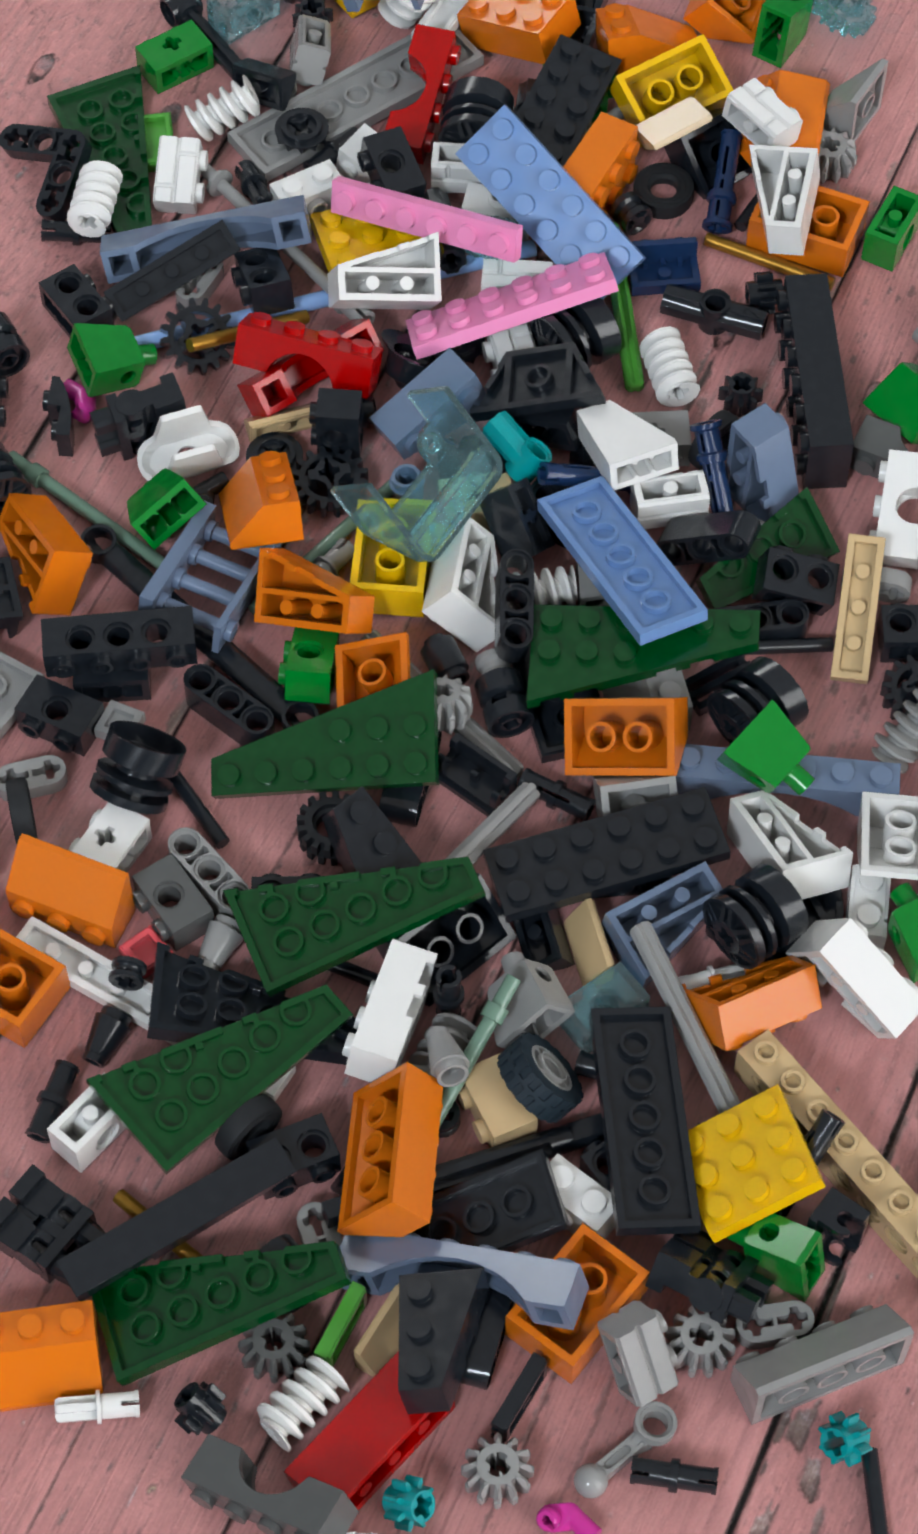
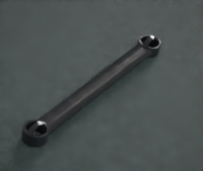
(229, 659)

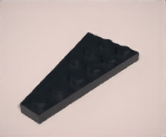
(197, 999)

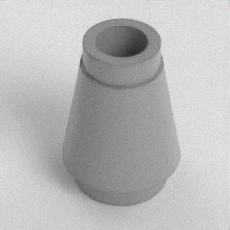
(220, 941)
(446, 1058)

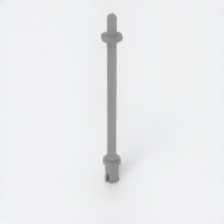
(220, 184)

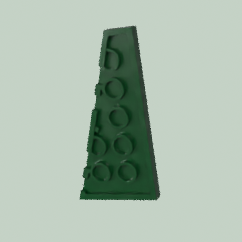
(112, 120)
(593, 648)
(366, 743)
(333, 918)
(194, 1086)
(197, 1302)

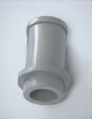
(336, 557)

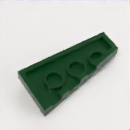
(794, 526)

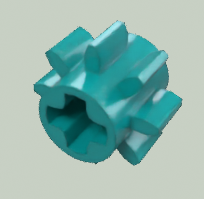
(845, 1438)
(408, 1503)

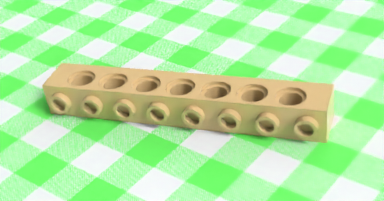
(851, 1160)

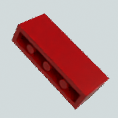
(366, 1440)

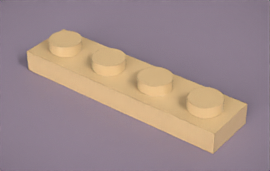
(857, 608)

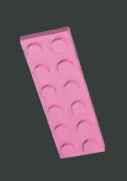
(511, 305)

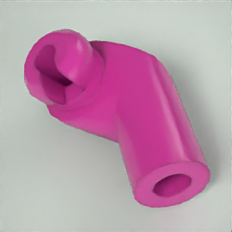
(83, 403)
(565, 1517)

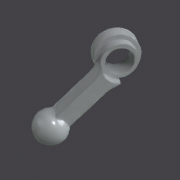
(593, 1478)

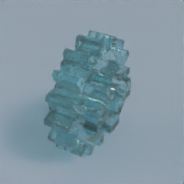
(846, 15)

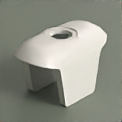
(211, 440)

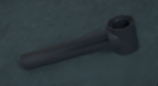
(180, 11)

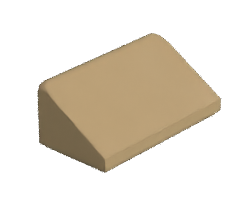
(672, 123)
(283, 421)
(588, 941)
(381, 1338)

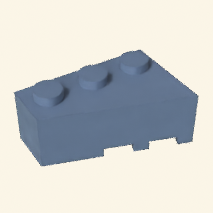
(400, 420)
(761, 463)
(673, 911)

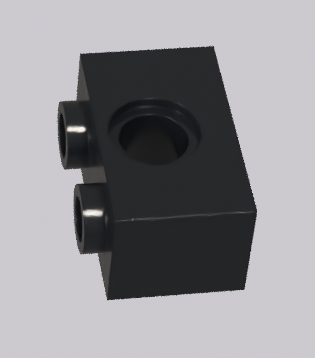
(391, 151)
(337, 420)
(49, 700)

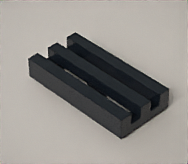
(705, 676)
(519, 1397)

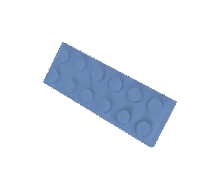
(544, 195)
(622, 560)

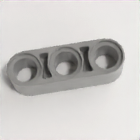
(205, 862)

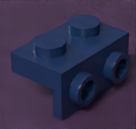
(666, 263)

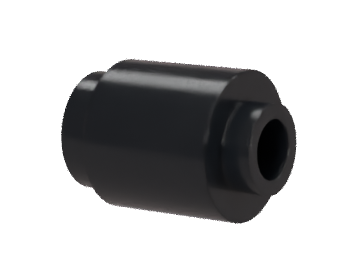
(445, 657)

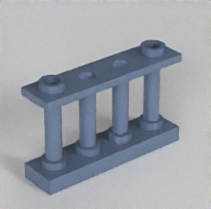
(189, 551)

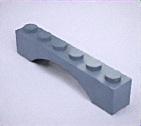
(261, 225)
(836, 779)
(543, 1287)

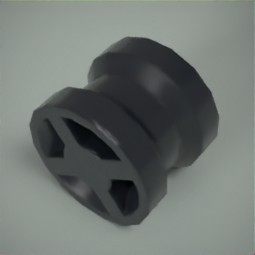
(631, 213)

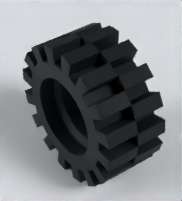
(307, 825)

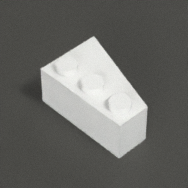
(786, 194)
(390, 279)
(463, 587)
(773, 835)
(860, 974)
(391, 1012)

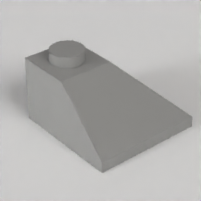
(856, 101)
(625, 792)

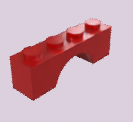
(430, 57)
(347, 362)
(291, 376)

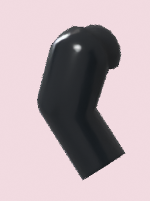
(211, 487)

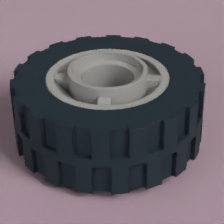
(540, 1078)

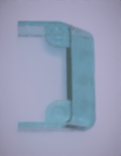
(446, 492)

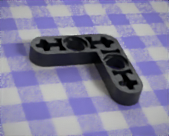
(57, 155)

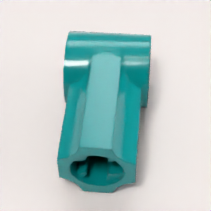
(516, 447)

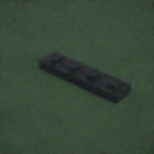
(172, 271)

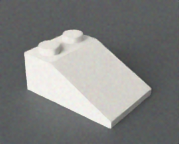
(888, 836)

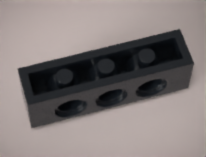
(102, 631)

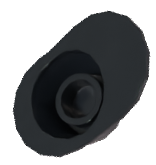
(401, 360)

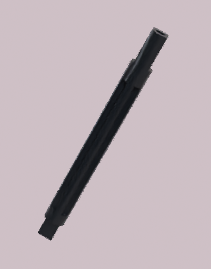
(556, 1140)

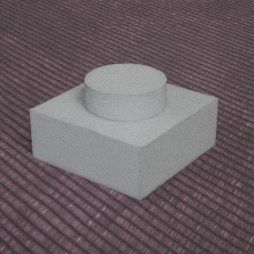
(117, 712)

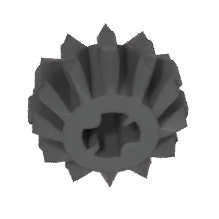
(277, 1361)

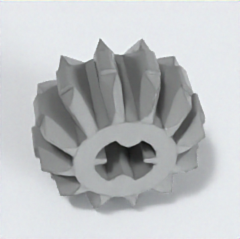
(836, 155)
(453, 704)
(715, 1348)
(491, 1455)

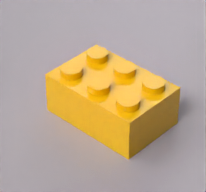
(670, 78)
(389, 576)

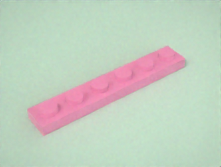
(425, 217)

